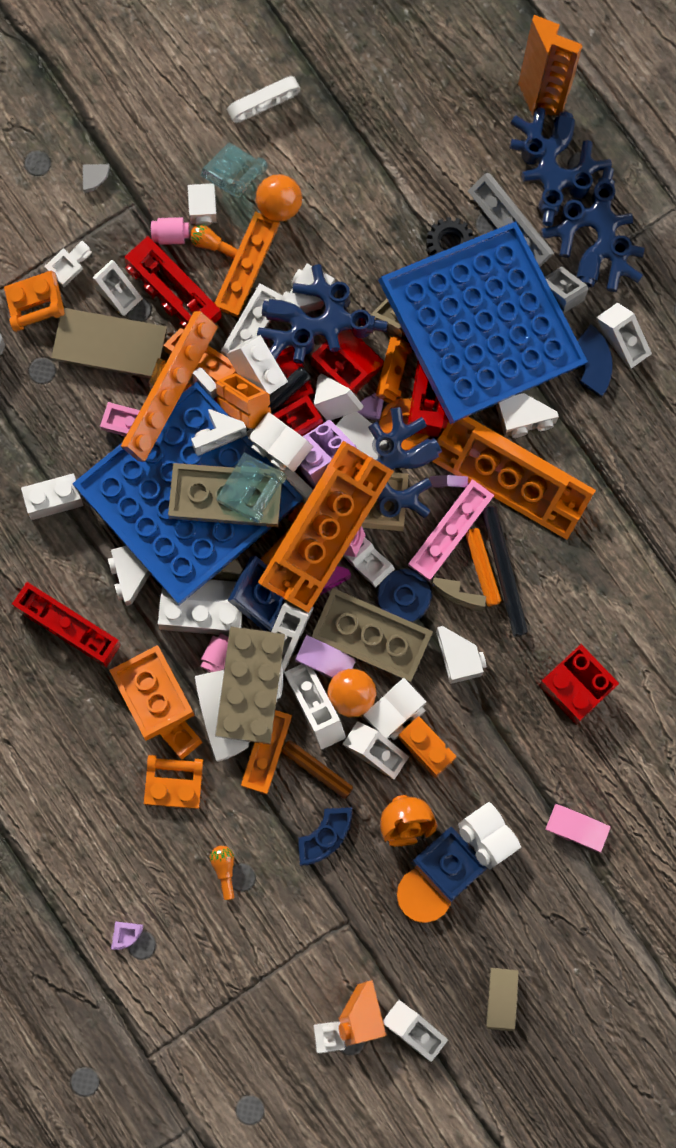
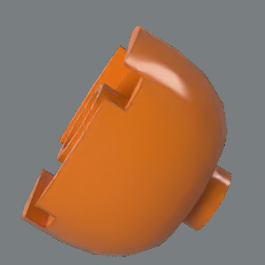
(405, 820)

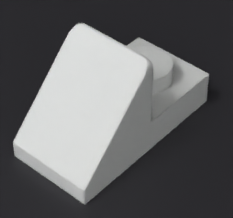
(225, 431)

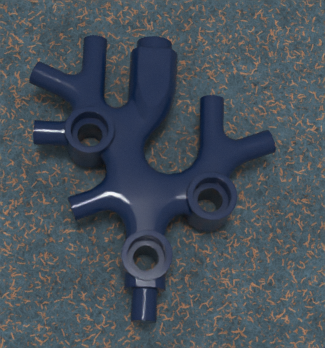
(545, 151)
(605, 223)
(328, 324)
(396, 457)

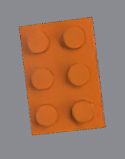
(151, 693)

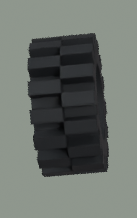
(444, 228)

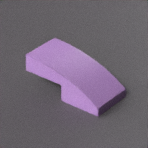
(323, 657)

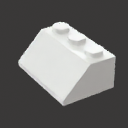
(203, 612)

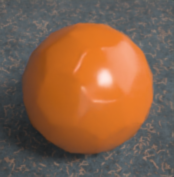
(278, 197)
(352, 692)

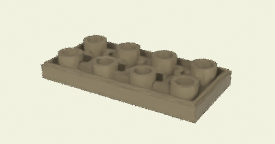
(108, 343)

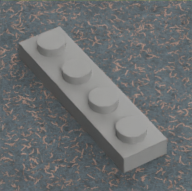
(503, 212)

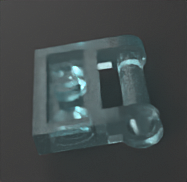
(228, 164)
(243, 484)

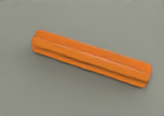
(483, 567)

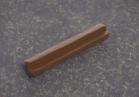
(317, 769)

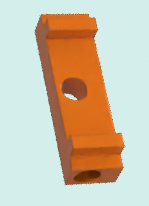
(393, 369)

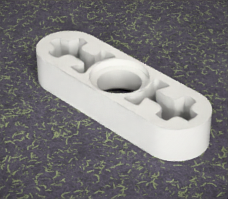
(263, 99)

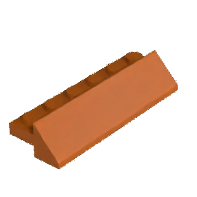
(548, 67)
(514, 475)
(325, 526)

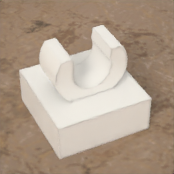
(328, 1037)

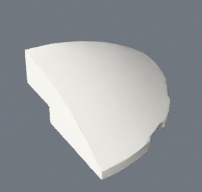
(209, 693)

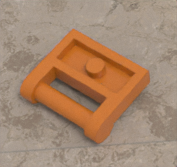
(32, 293)
(169, 791)

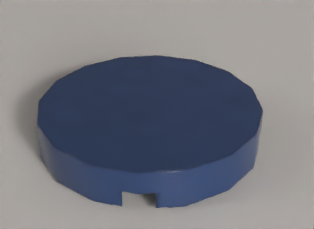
(405, 594)

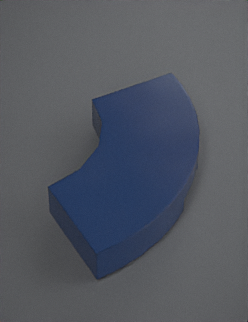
(599, 365)
(327, 837)

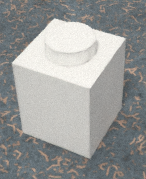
(202, 204)

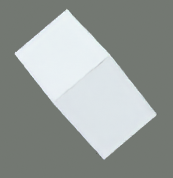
(116, 288)
(334, 399)

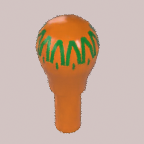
(205, 238)
(222, 862)

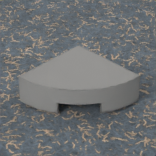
(94, 176)

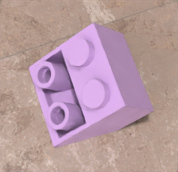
(326, 441)

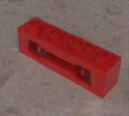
(142, 257)
(434, 419)
(66, 624)

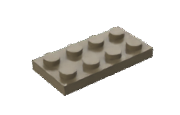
(195, 495)
(372, 634)
(250, 685)

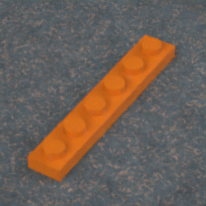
(169, 386)

